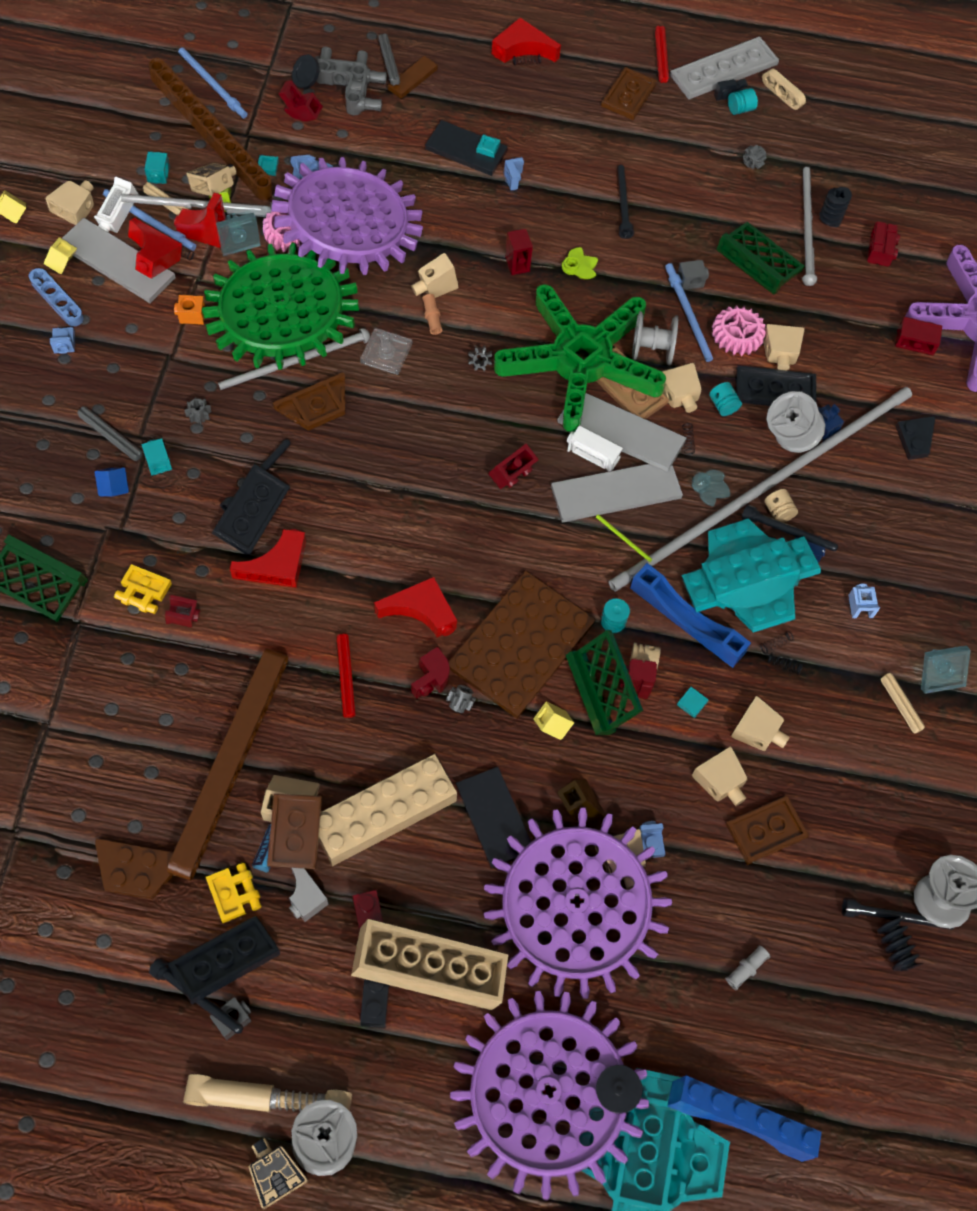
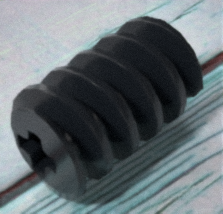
(835, 206)
(898, 945)

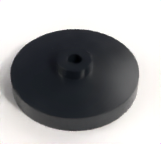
(305, 71)
(619, 1089)

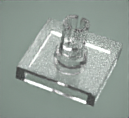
(386, 351)

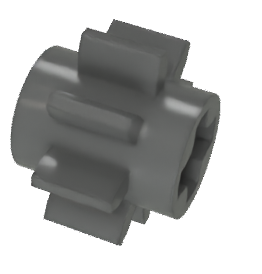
(754, 156)
(477, 363)
(198, 410)
(461, 698)

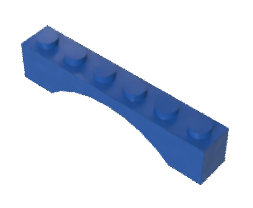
(720, 640)
(714, 1104)

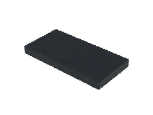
(461, 147)
(765, 385)
(251, 510)
(493, 814)
(223, 959)

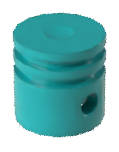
(742, 101)
(727, 400)
(615, 615)

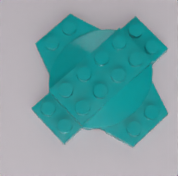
(751, 574)
(669, 1162)

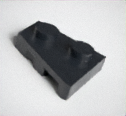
(916, 436)

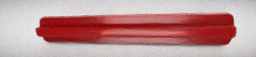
(662, 58)
(345, 675)

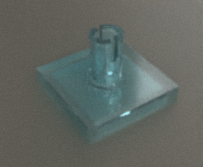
(238, 233)
(945, 669)

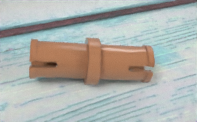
(432, 314)

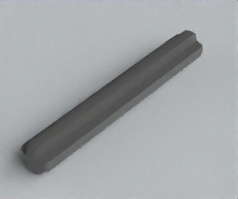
(389, 59)
(110, 433)

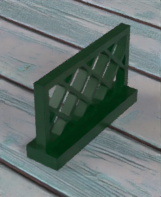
(755, 264)
(49, 565)
(592, 691)

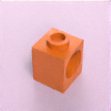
(190, 309)

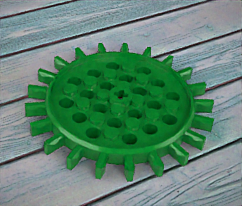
(280, 303)

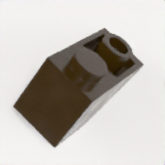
(580, 795)

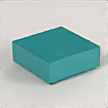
(488, 146)
(269, 164)
(692, 702)

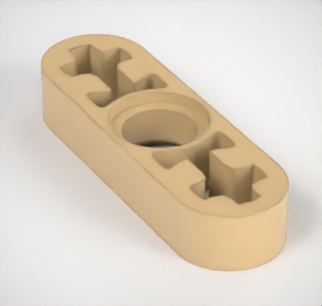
(775, 81)

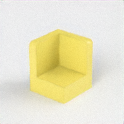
(11, 206)
(59, 255)
(553, 720)

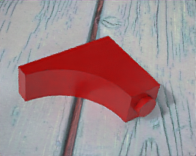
(523, 40)
(201, 224)
(157, 249)
(279, 565)
(423, 603)

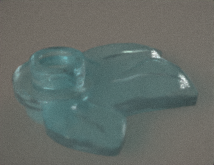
(710, 486)

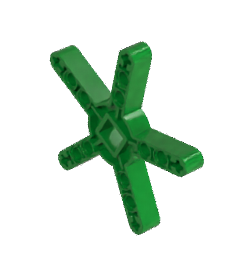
(595, 341)

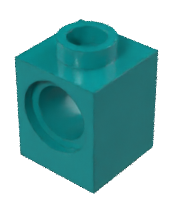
(157, 167)
(156, 456)

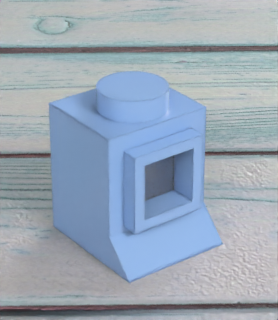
(863, 599)

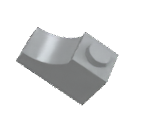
(307, 896)

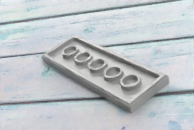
(726, 65)
(115, 260)
(632, 433)
(615, 491)

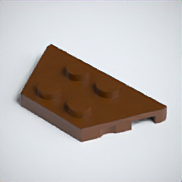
(316, 403)
(132, 868)

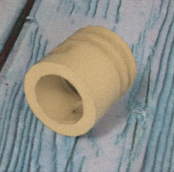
(782, 508)
(646, 653)

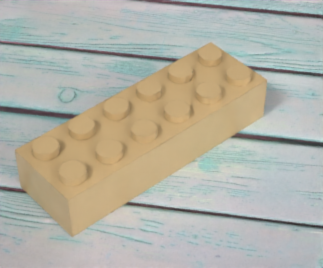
(385, 809)
(430, 964)

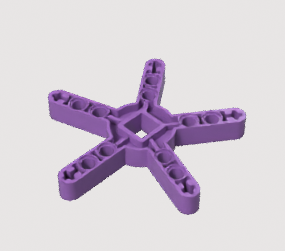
(953, 315)

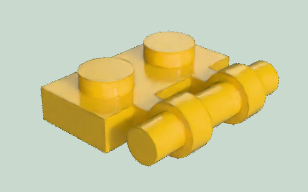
(146, 583)
(226, 896)

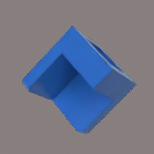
(111, 481)

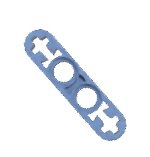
(54, 298)

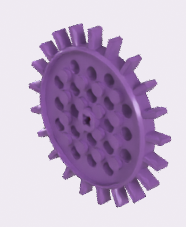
(347, 215)
(636, 900)
(491, 1116)

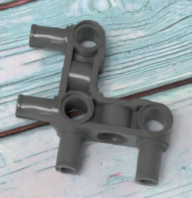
(355, 76)

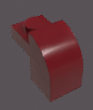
(298, 105)
(436, 672)

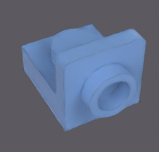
(512, 172)
(63, 340)
(652, 836)

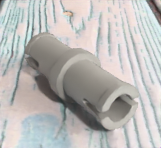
(747, 967)

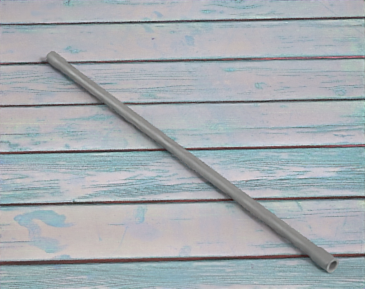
(626, 576)

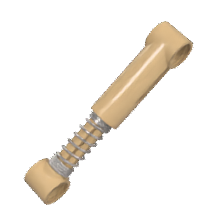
(207, 1091)

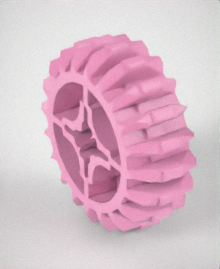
(276, 236)
(743, 332)

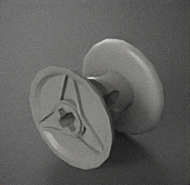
(655, 338)
(796, 421)
(948, 891)
(324, 1119)

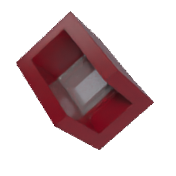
(182, 611)

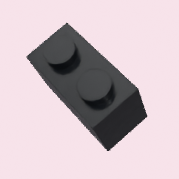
(374, 1004)

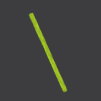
(624, 538)

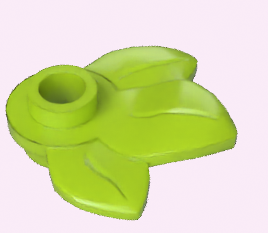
(581, 265)

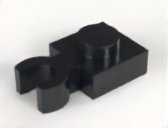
(724, 88)

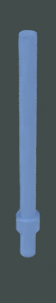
(232, 102)
(178, 236)
(675, 282)

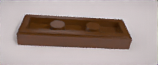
(413, 77)

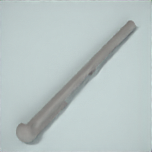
(231, 208)
(810, 277)
(363, 336)

